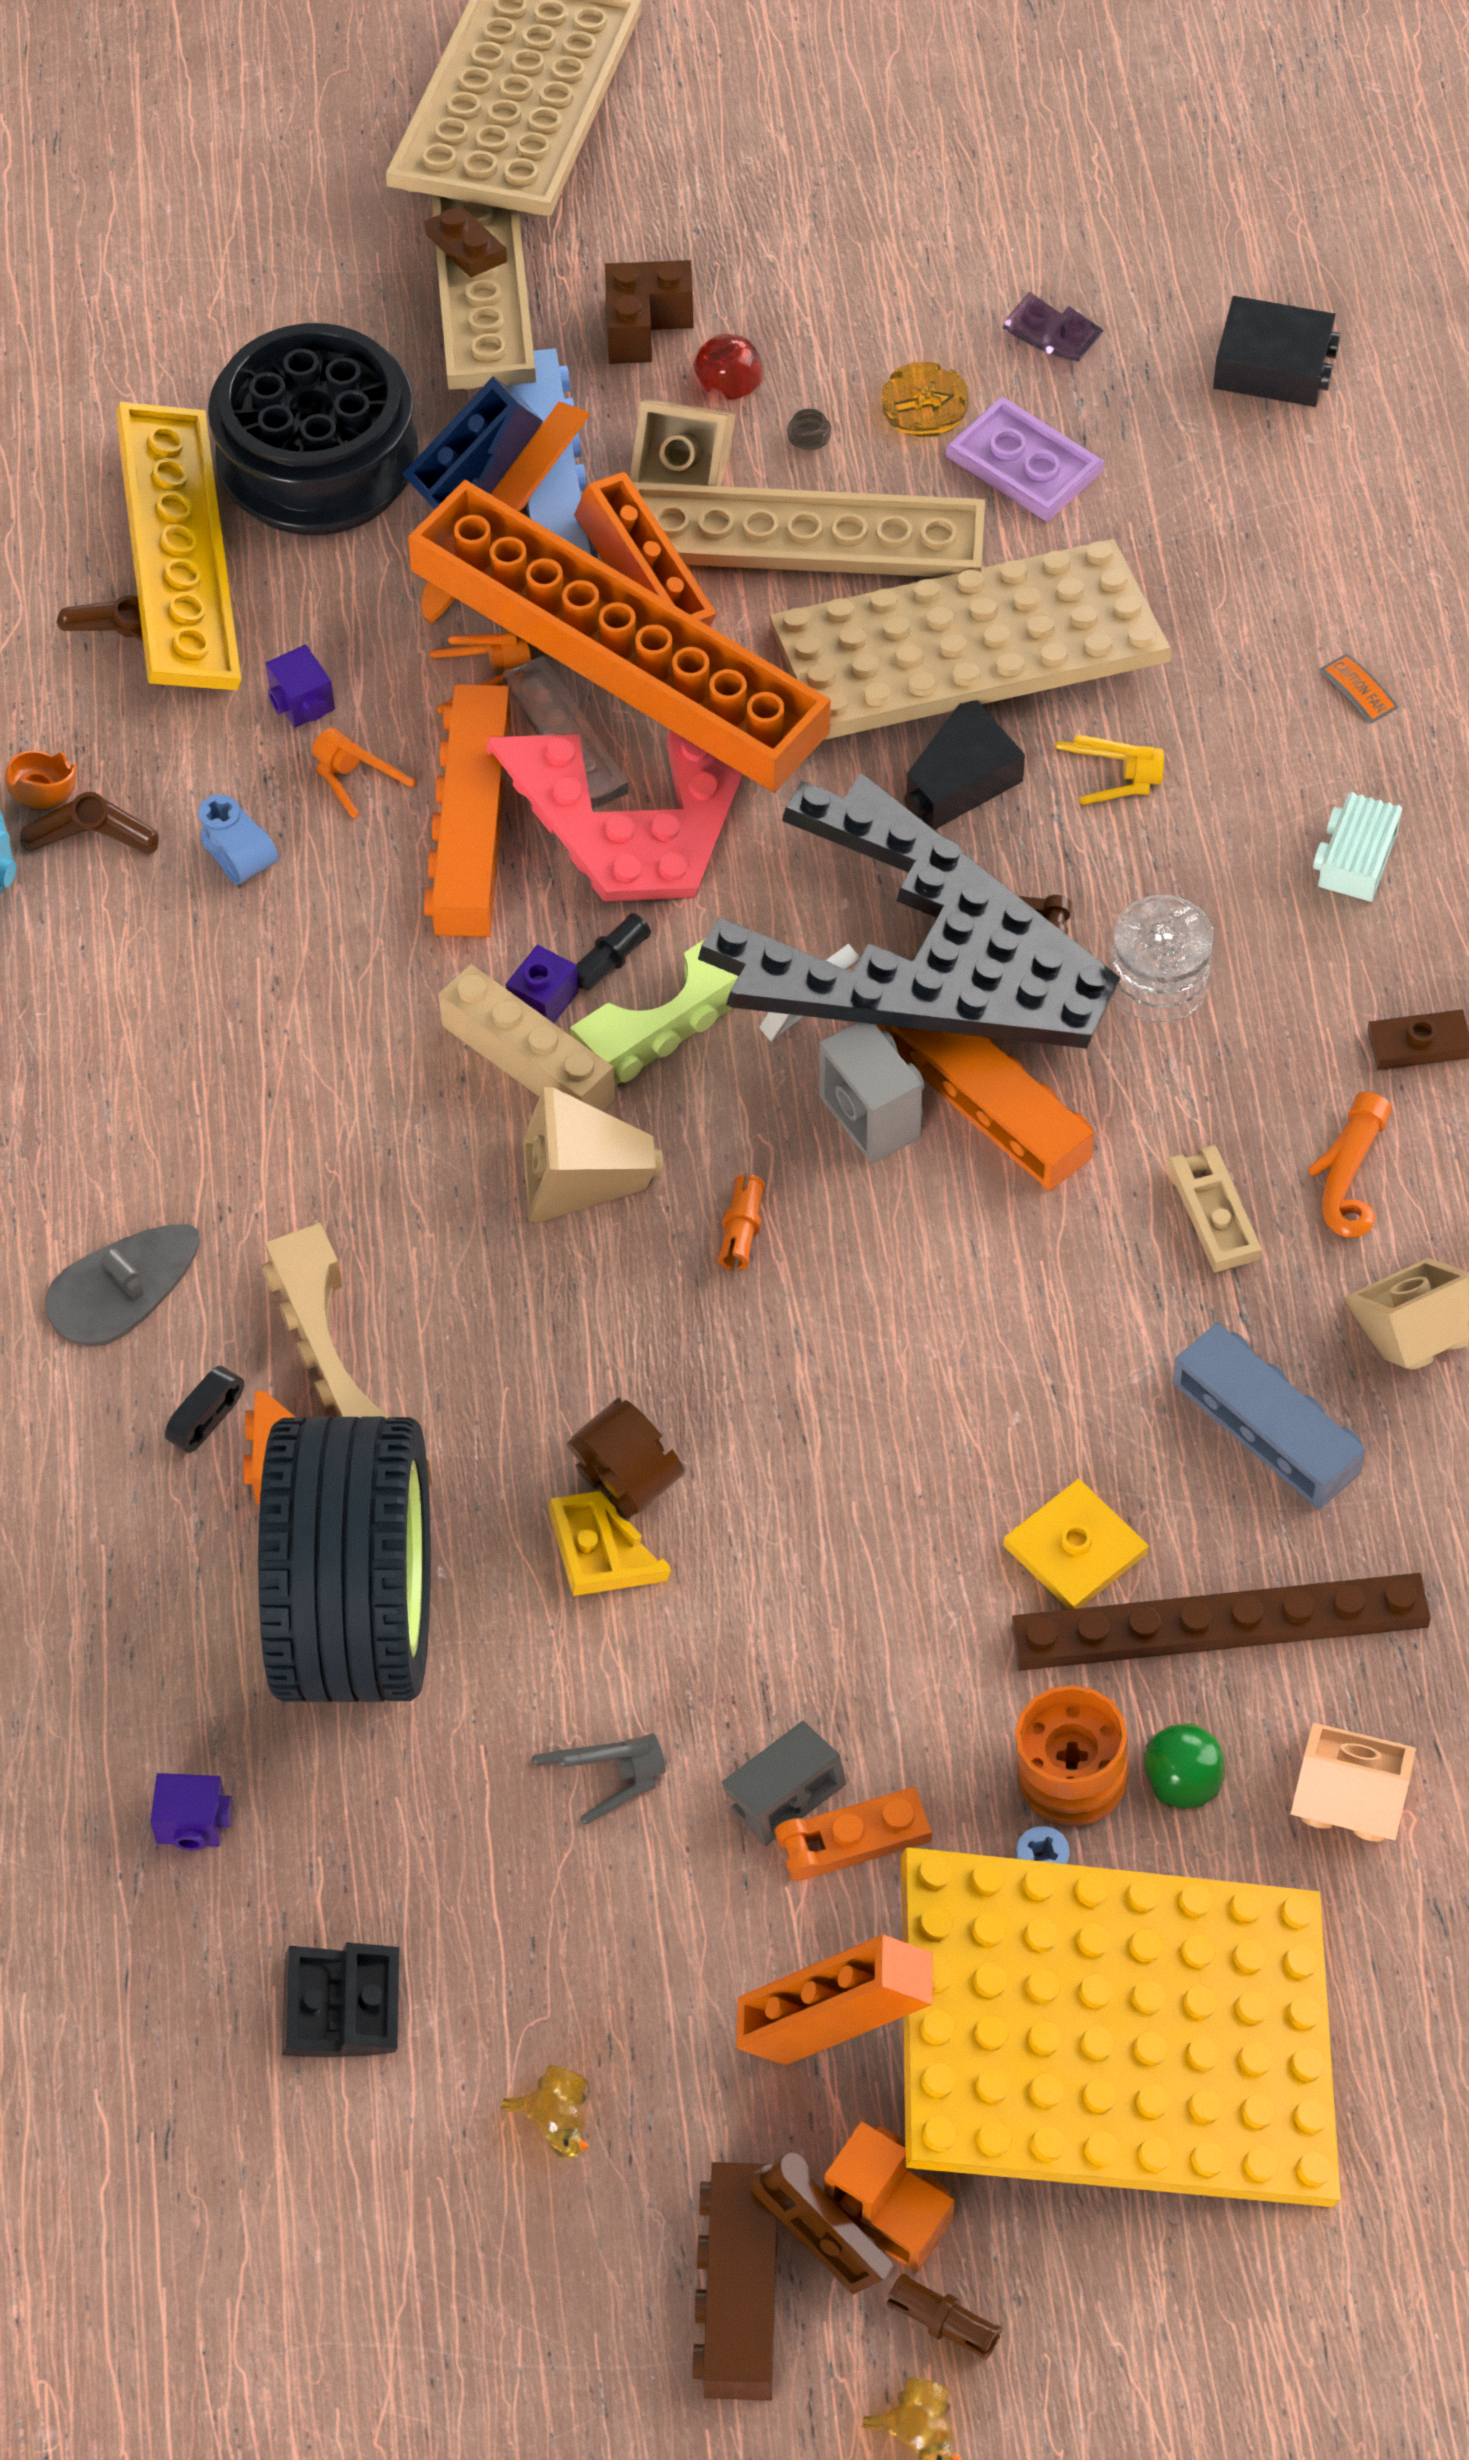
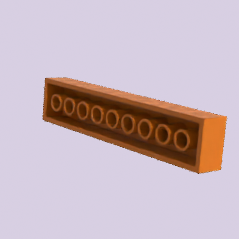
(620, 635)

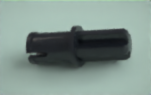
(611, 950)

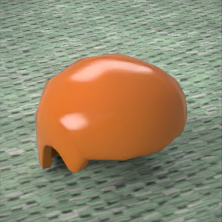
(40, 779)

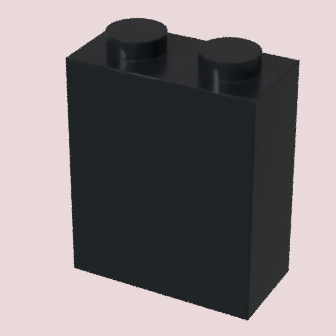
(1276, 351)

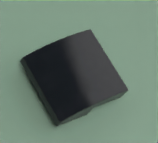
(341, 2001)

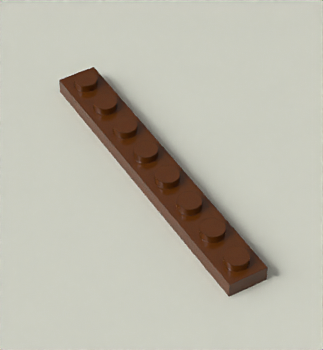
(1220, 1621)

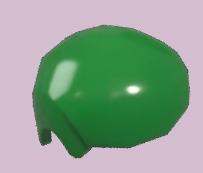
(1184, 1765)

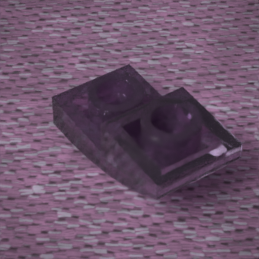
(1059, 334)

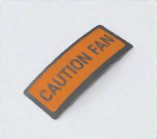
(1360, 687)

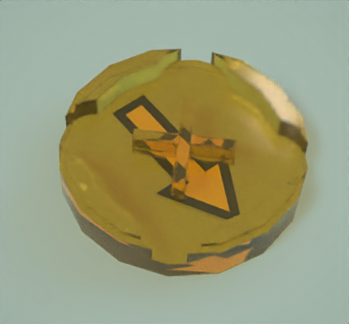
(924, 399)

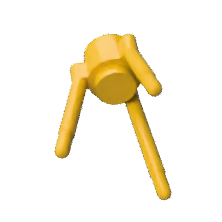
(1140, 764)

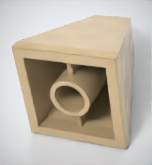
(582, 1157)

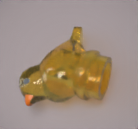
(556, 2110)
(920, 2420)

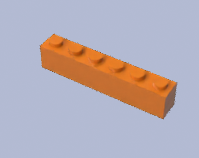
(470, 813)
(1000, 1100)

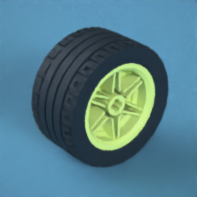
(344, 1559)

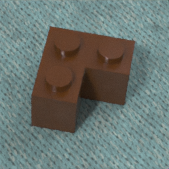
(643, 300)

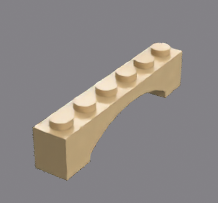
(306, 1275)

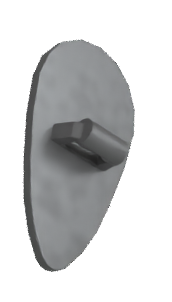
(119, 1284)

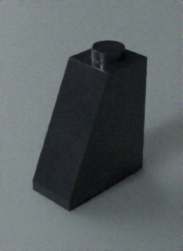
(963, 767)

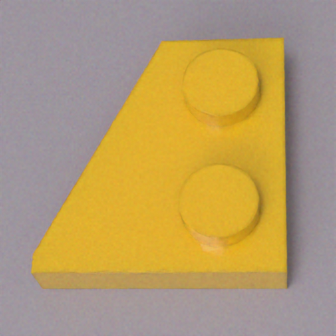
(600, 1547)

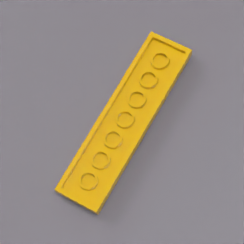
(177, 547)

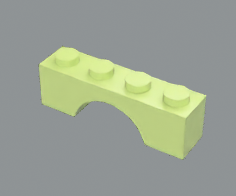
(637, 1038)

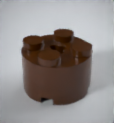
(625, 1456)

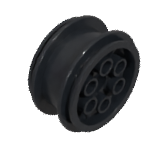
(283, 448)

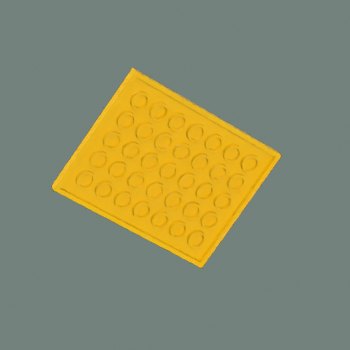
(1119, 2030)

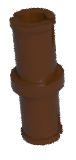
(944, 2316)

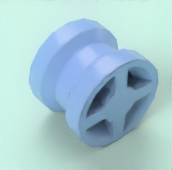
(1043, 1839)

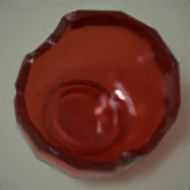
(729, 365)

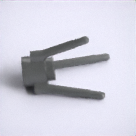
(634, 1759)

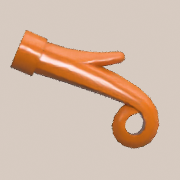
(1366, 1118)

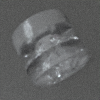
(1162, 958)

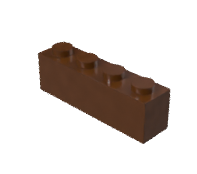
(740, 2287)

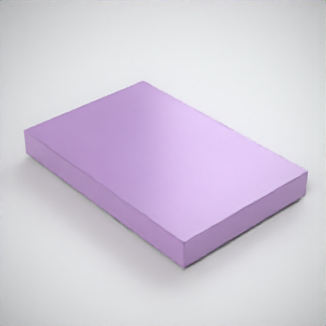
(1024, 459)

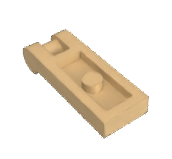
(1214, 1209)

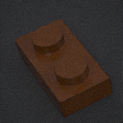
(465, 241)

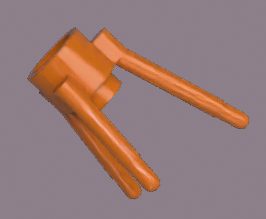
(504, 653)
(342, 755)

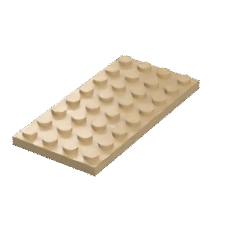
(513, 101)
(972, 637)

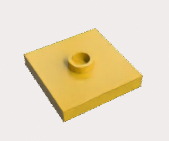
(1075, 1545)

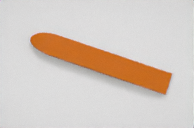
(521, 480)

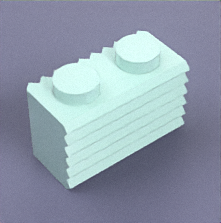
(1358, 847)

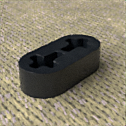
(204, 1409)

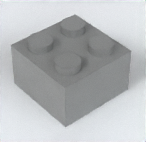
(871, 1089)

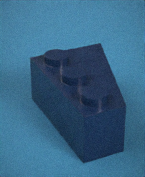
(475, 444)

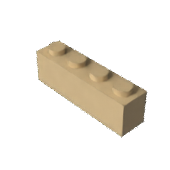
(523, 1040)

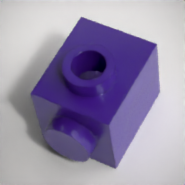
(299, 686)
(545, 982)
(190, 1810)

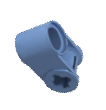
(235, 839)

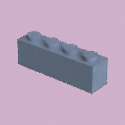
(1269, 1415)

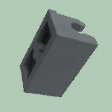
(785, 1781)

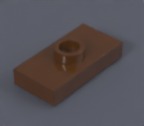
(1419, 1039)

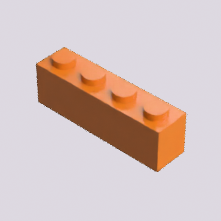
(637, 546)
(835, 2000)

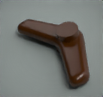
(116, 615)
(89, 813)

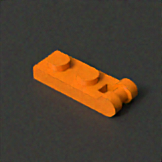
(854, 1834)

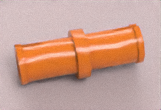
(741, 1222)

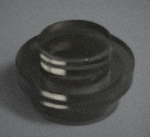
(809, 429)

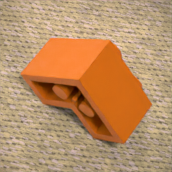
(886, 2199)

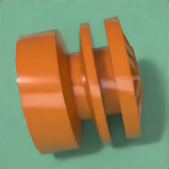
(1066, 1730)

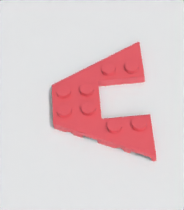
(625, 851)

